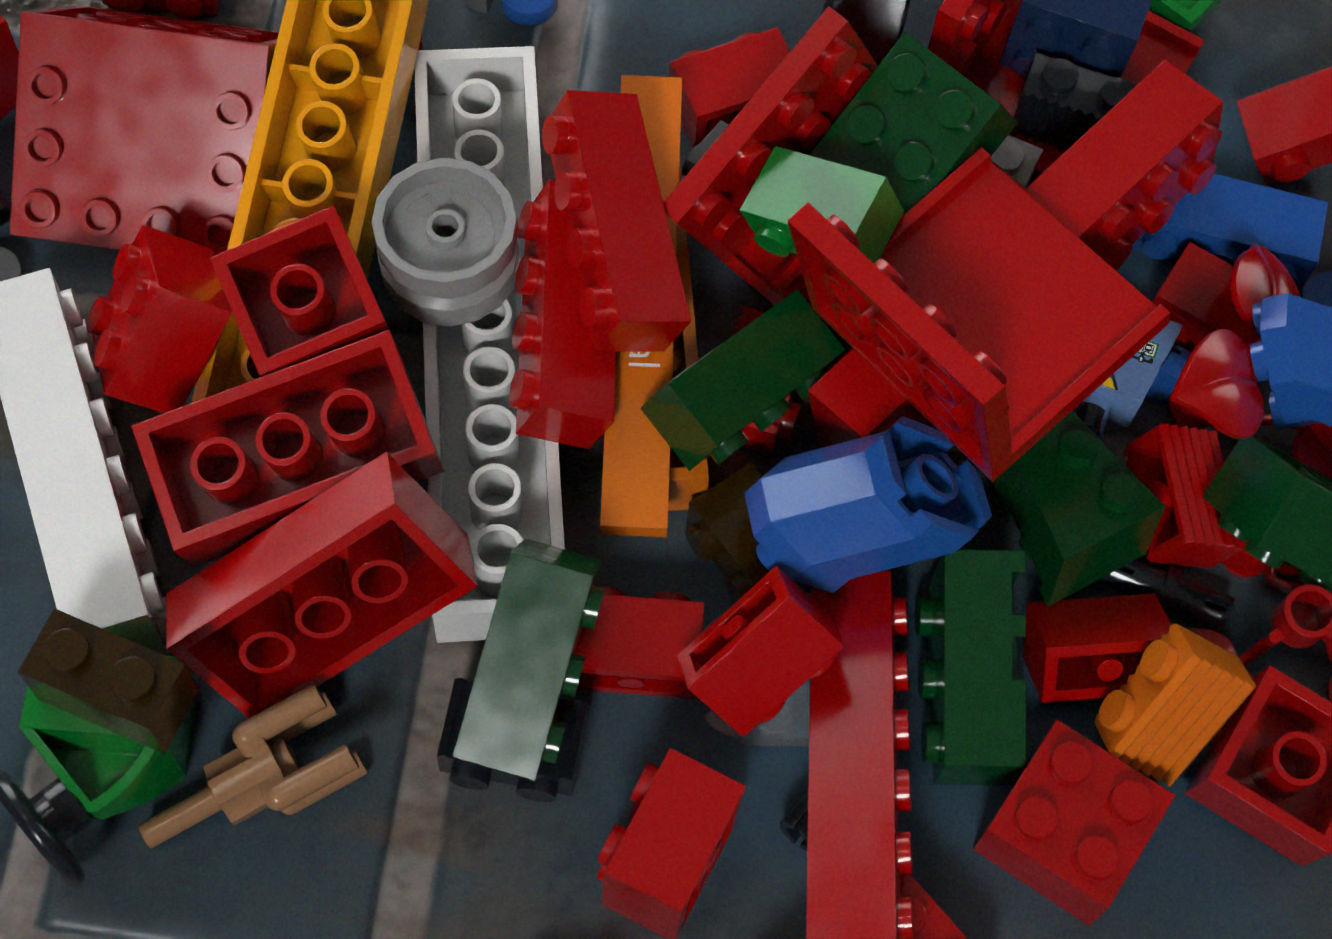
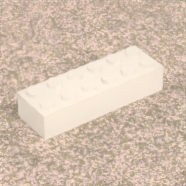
(74, 464)

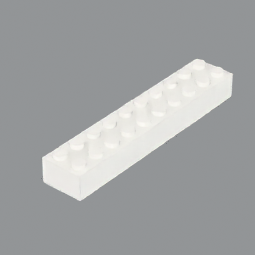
(494, 482)

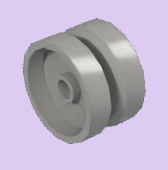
(446, 241)

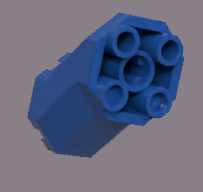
(1294, 359)
(865, 506)

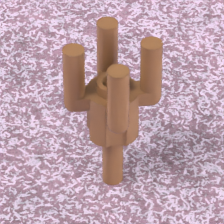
(264, 770)

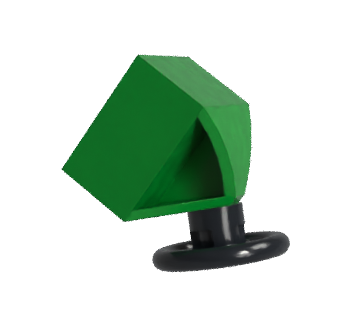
(96, 778)

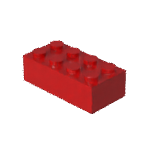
(280, 441)
(320, 588)

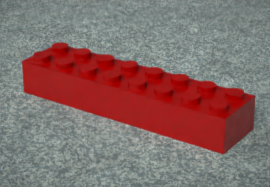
(1103, 189)

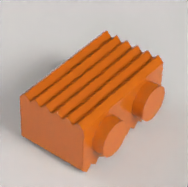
(1172, 704)

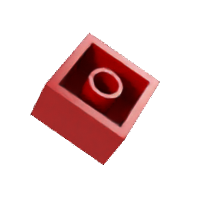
(298, 292)
(157, 320)
(1274, 768)
(1074, 823)
(671, 844)

